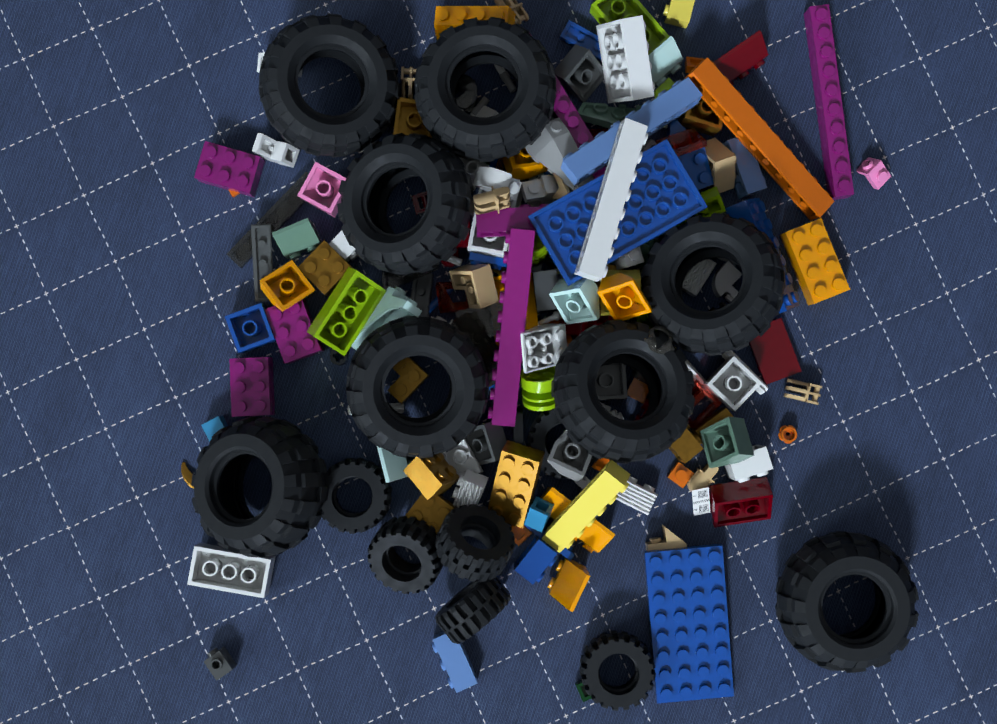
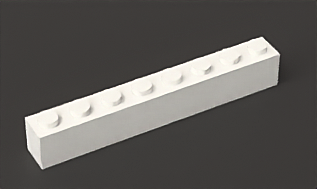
(611, 200)

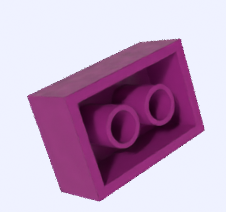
(229, 169)
(291, 332)
(252, 386)

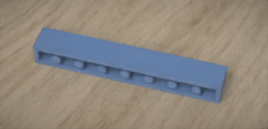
(654, 114)

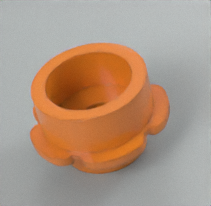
(792, 434)

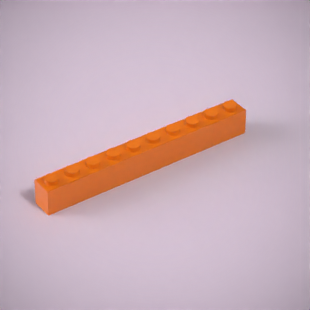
(760, 140)

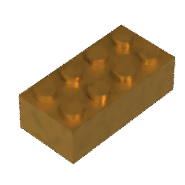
(515, 482)

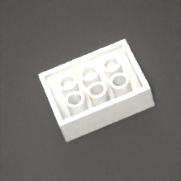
(625, 59)

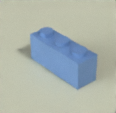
(748, 173)
(455, 662)

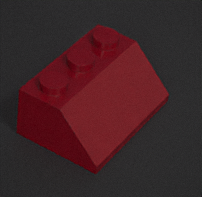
(743, 58)
(740, 502)

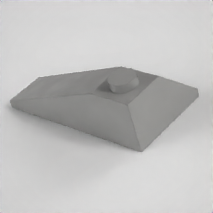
(552, 148)
(570, 458)

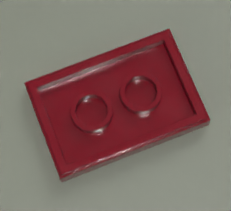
(775, 353)

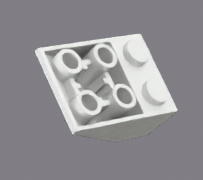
(542, 346)

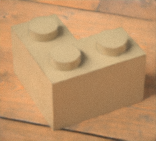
(722, 165)
(477, 283)

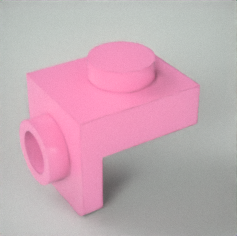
(874, 172)

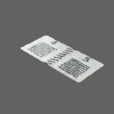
(701, 501)

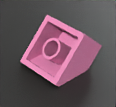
(322, 189)

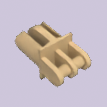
(516, 7)
(407, 81)
(492, 200)
(805, 392)
(702, 478)

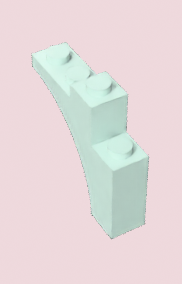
(391, 307)

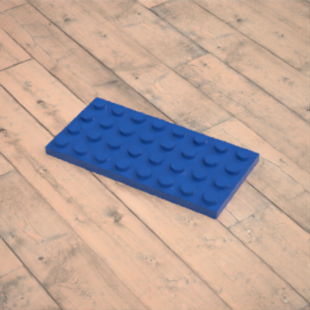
(658, 201)
(689, 623)

